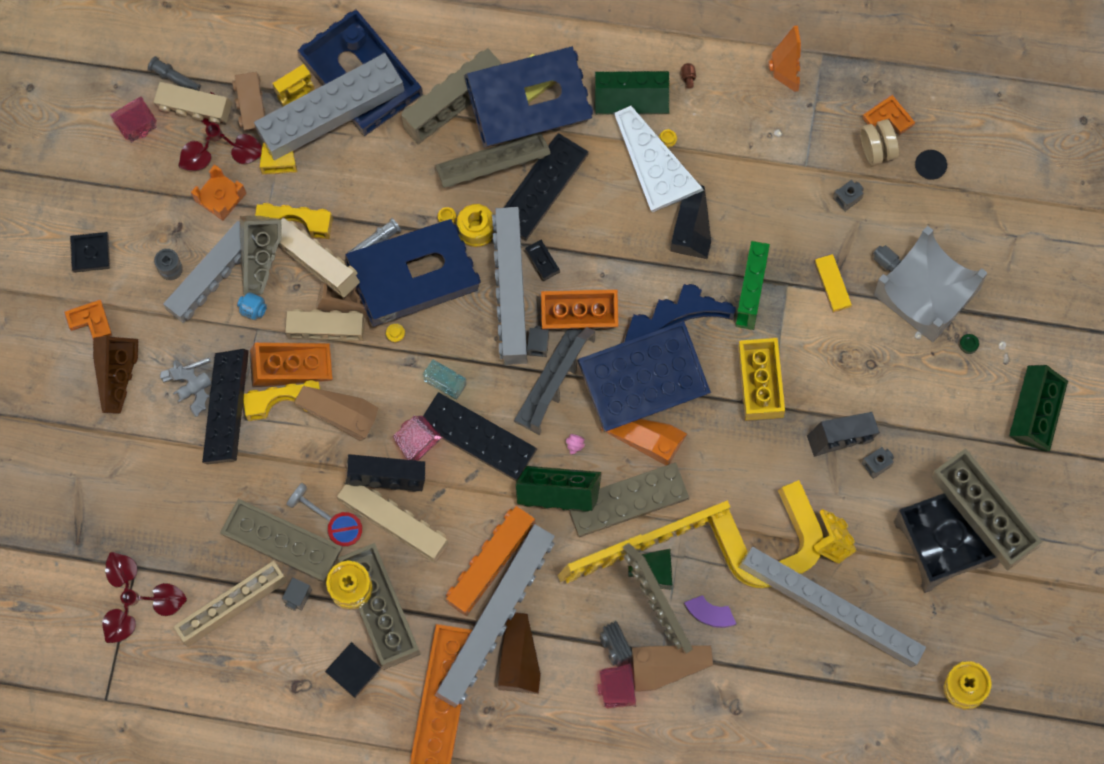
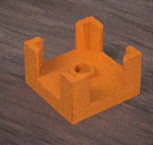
(219, 194)

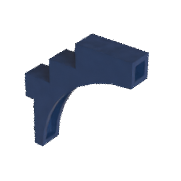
(689, 307)

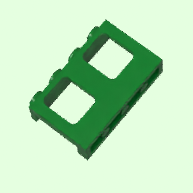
(752, 285)

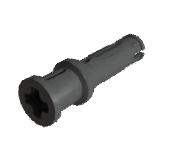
(167, 72)

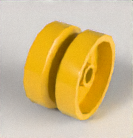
(349, 573)
(973, 695)

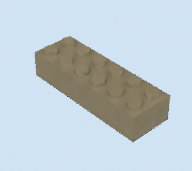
(444, 100)
(986, 509)
(383, 612)

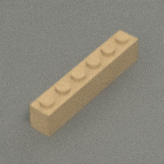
(317, 259)
(394, 521)
(230, 604)

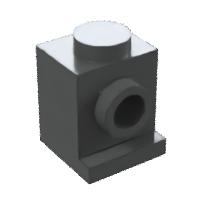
(848, 200)
(873, 466)

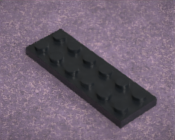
(546, 182)
(225, 406)
(479, 437)

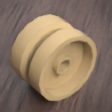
(879, 142)

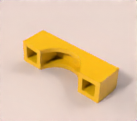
(317, 221)
(259, 403)

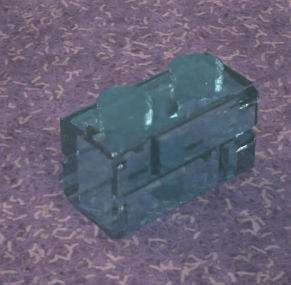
(444, 379)

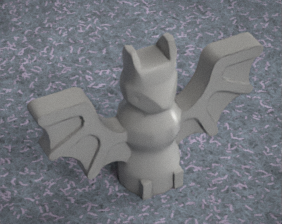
(194, 385)

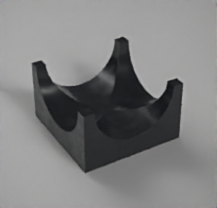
(942, 541)

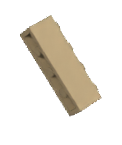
(193, 102)
(325, 325)

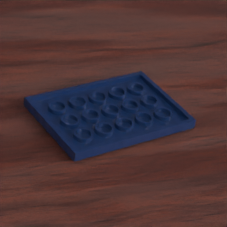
(644, 376)

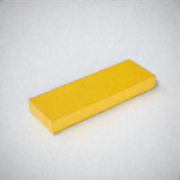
(833, 283)

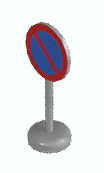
(343, 528)

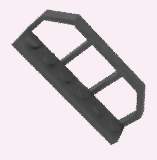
(548, 384)

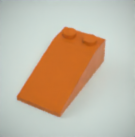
(290, 363)

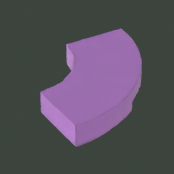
(710, 615)

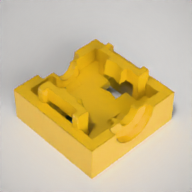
(293, 85)

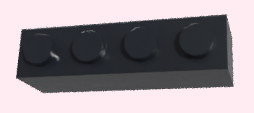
(385, 473)

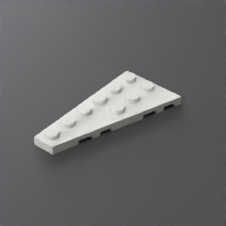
(658, 170)

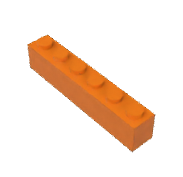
(490, 561)

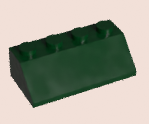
(640, 89)
(1038, 407)
(558, 488)

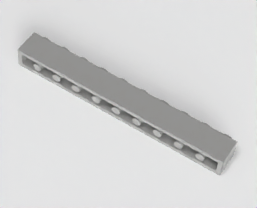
(832, 607)
(494, 616)

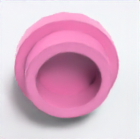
(575, 443)

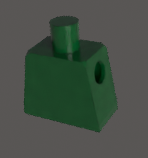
(660, 566)

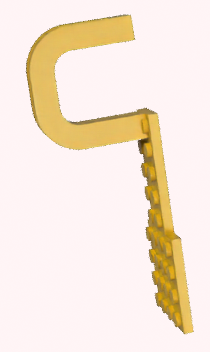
(727, 536)

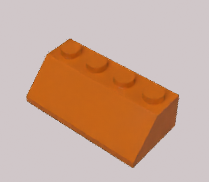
(579, 309)

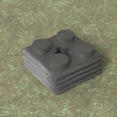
(619, 649)

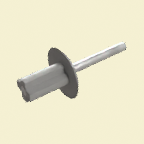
(166, 376)

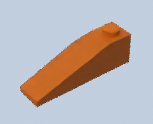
(785, 60)
(651, 438)

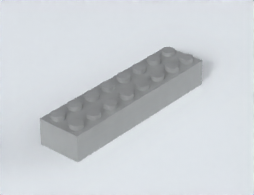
(329, 106)
(510, 279)

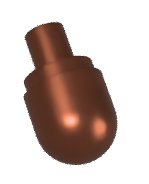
(688, 74)

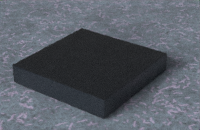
(90, 252)
(353, 670)

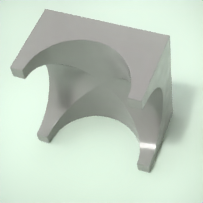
(929, 287)

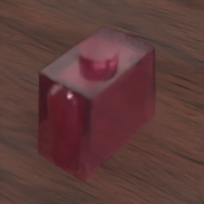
(134, 120)
(416, 437)
(617, 687)

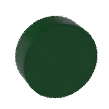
(969, 344)

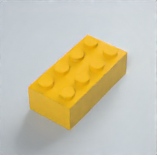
(761, 379)

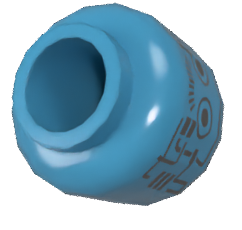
(252, 306)

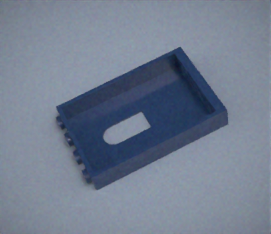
(322, 60)
(502, 104)
(388, 285)

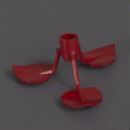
(196, 157)
(118, 624)

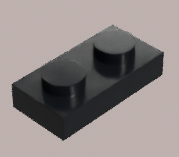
(542, 260)

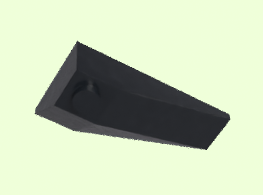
(692, 227)

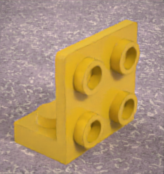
(839, 543)

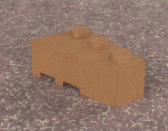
(249, 99)

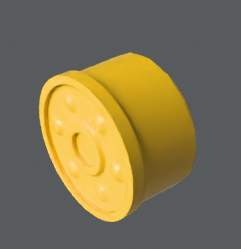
(475, 225)

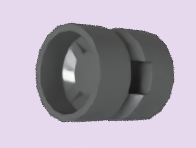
(168, 264)

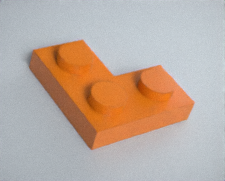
(890, 110)
(92, 315)

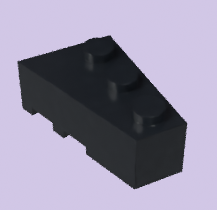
(842, 433)

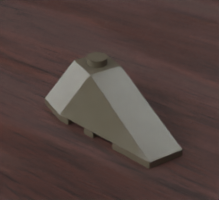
(258, 247)

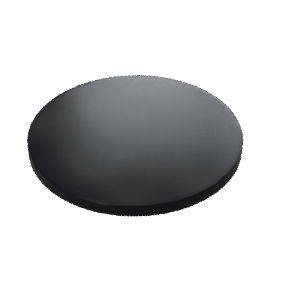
(931, 164)

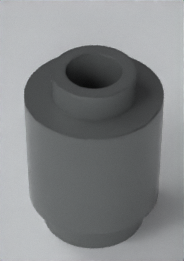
(886, 258)

